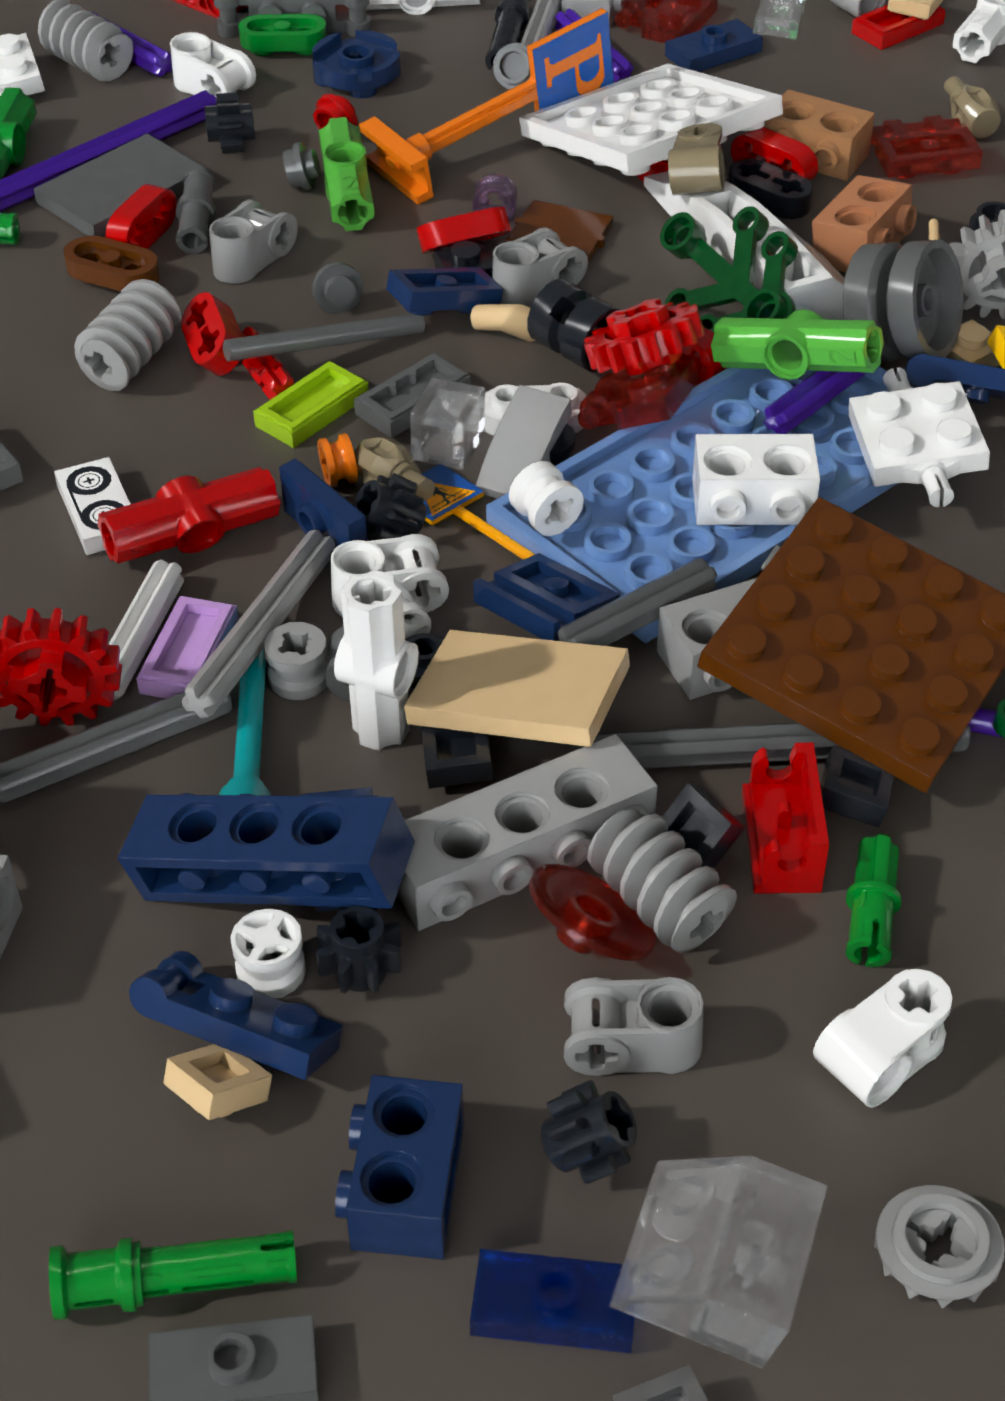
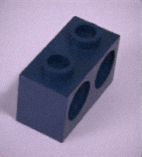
(410, 1165)

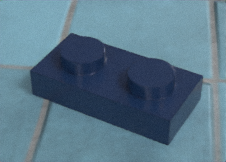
(443, 289)

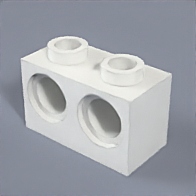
(754, 478)

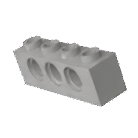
(507, 830)

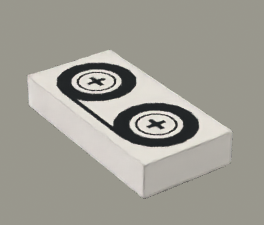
(86, 493)

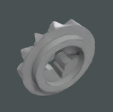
(921, 1216)

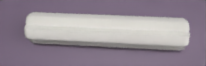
(145, 617)

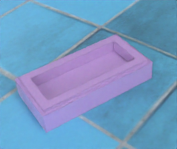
(185, 645)

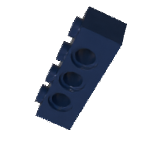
(268, 849)

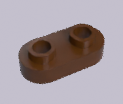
(109, 262)

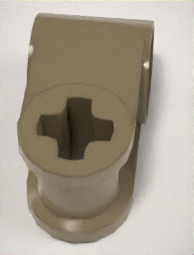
(697, 160)

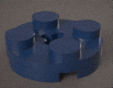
(356, 63)

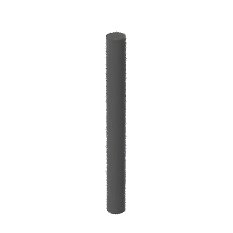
(322, 336)

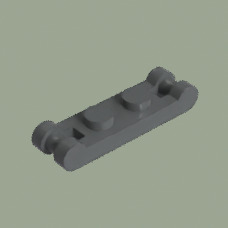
(336, 22)

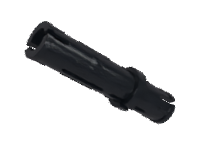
(510, 20)

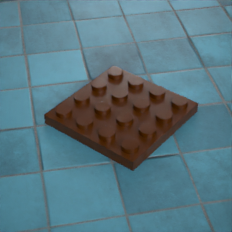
(865, 643)

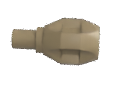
(973, 107)
(385, 457)

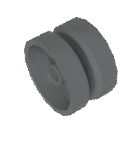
(909, 293)

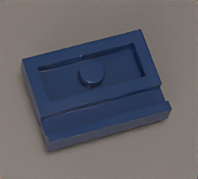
(541, 595)

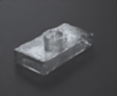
(779, 18)

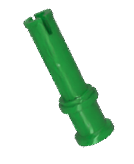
(133, 1273)

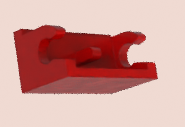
(786, 823)

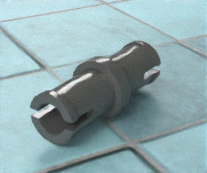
(195, 211)

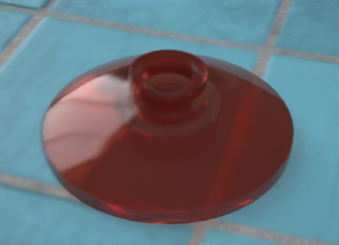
(589, 914)

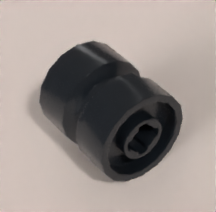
(565, 317)

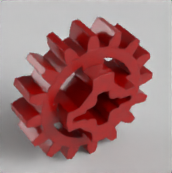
(643, 337)
(56, 667)

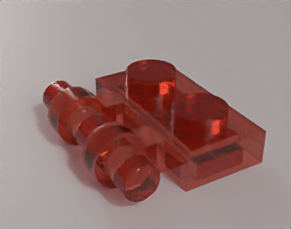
(665, 18)
(925, 147)
(638, 400)

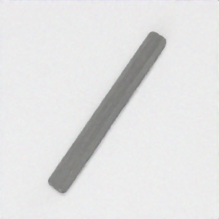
(265, 613)

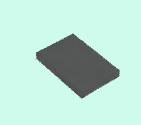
(97, 188)

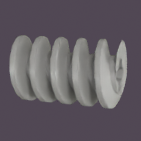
(85, 40)
(127, 334)
(661, 878)

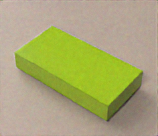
(310, 404)

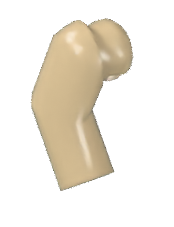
(502, 317)

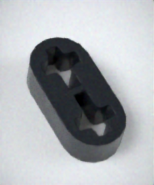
(775, 188)

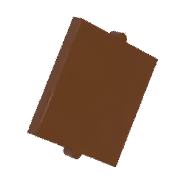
(573, 225)

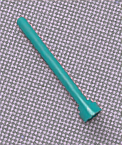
(249, 733)

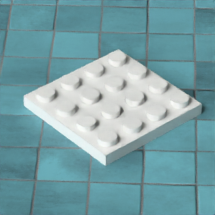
(639, 117)

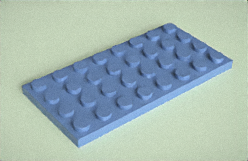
(641, 493)

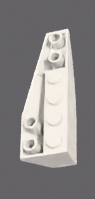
(808, 279)

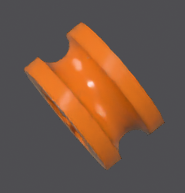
(337, 460)

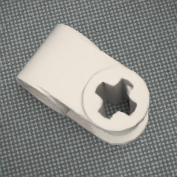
(209, 66)
(392, 557)
(887, 1035)

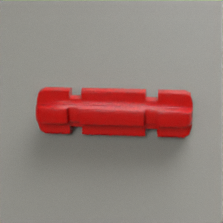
(267, 370)

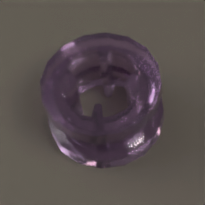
(499, 185)

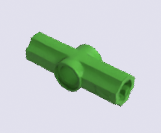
(346, 174)
(798, 344)

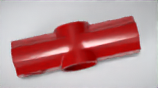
(188, 514)

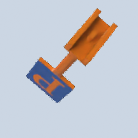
(560, 68)

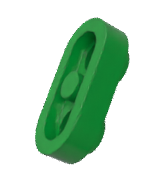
(281, 33)

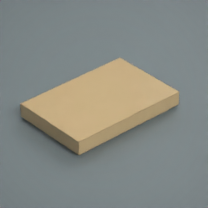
(518, 687)

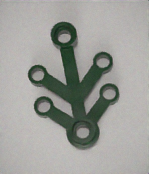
(687, 240)

